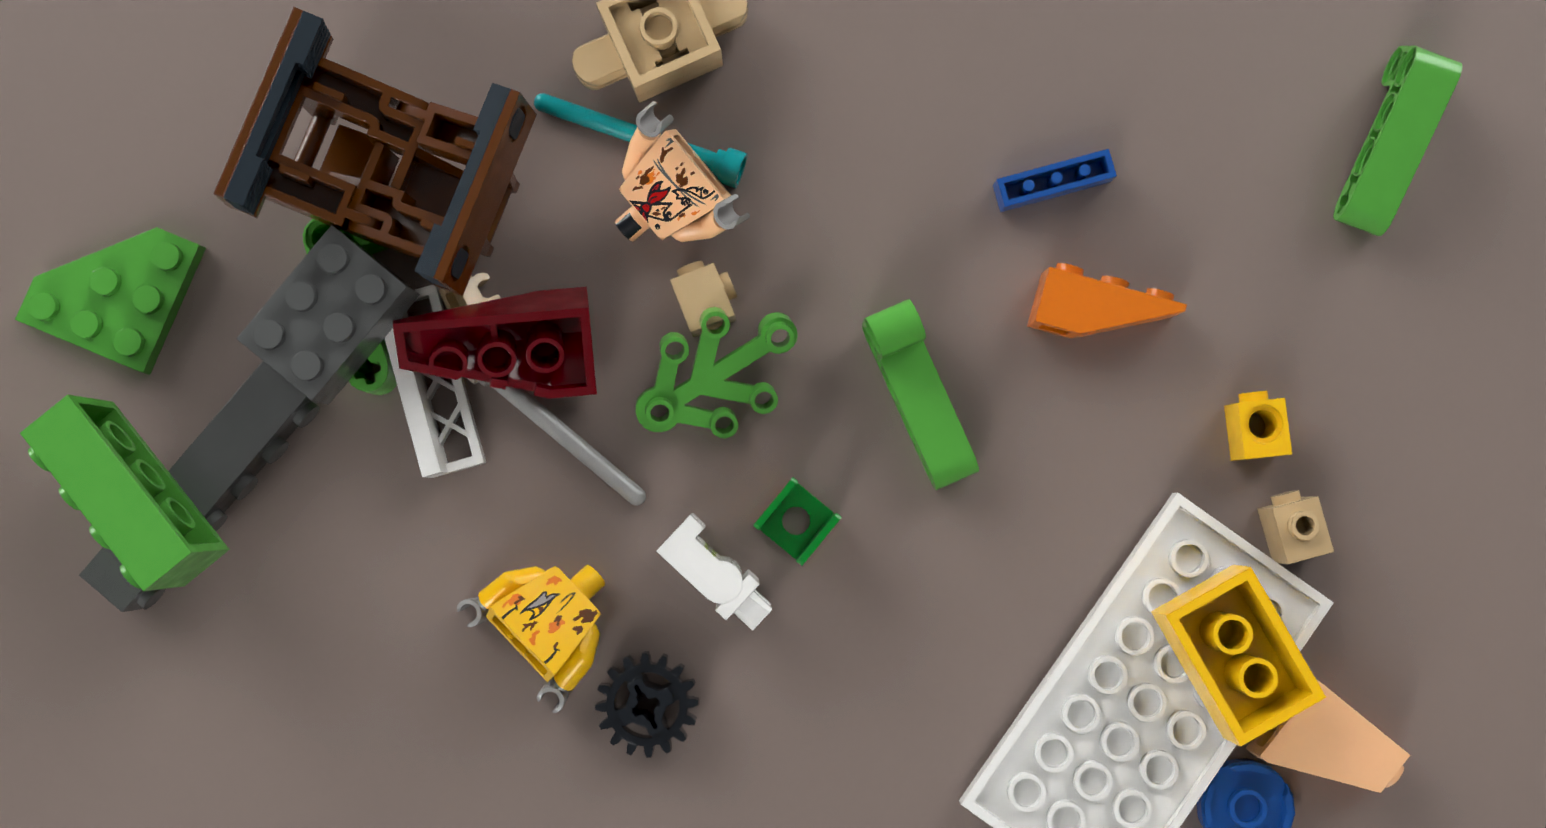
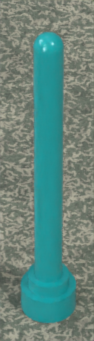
(725, 165)

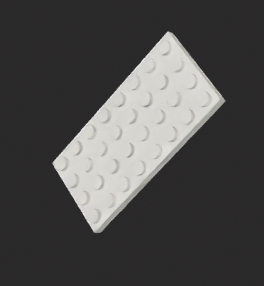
(1116, 720)

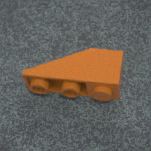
(1084, 306)

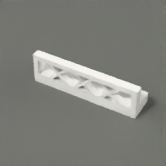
(420, 414)

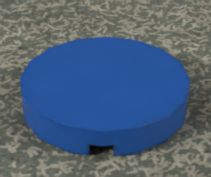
(1246, 797)

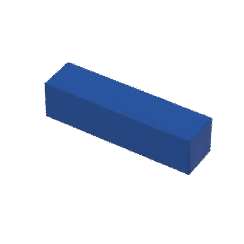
(1054, 180)

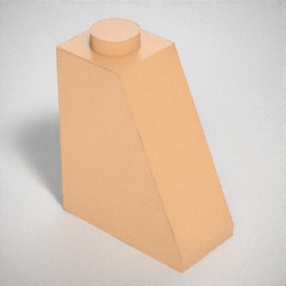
(1333, 744)

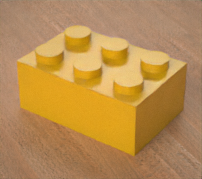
(1238, 654)

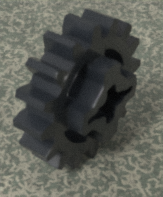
(628, 713)

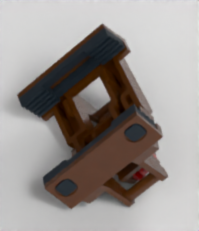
(431, 207)

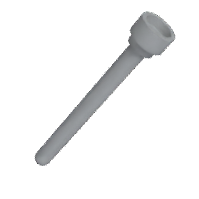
(572, 442)

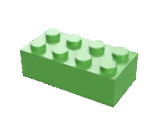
(123, 493)

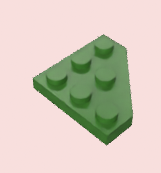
(116, 298)

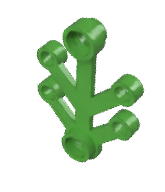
(710, 377)

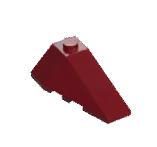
(515, 341)

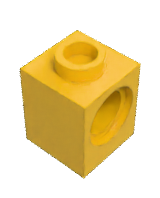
(1276, 436)

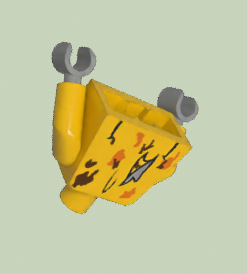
(545, 621)

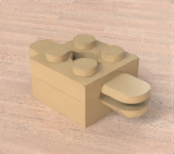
(657, 43)

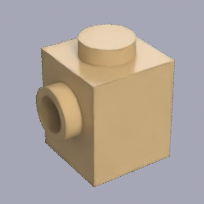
(702, 288)
(1295, 528)

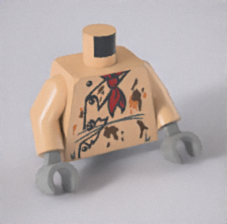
(671, 186)

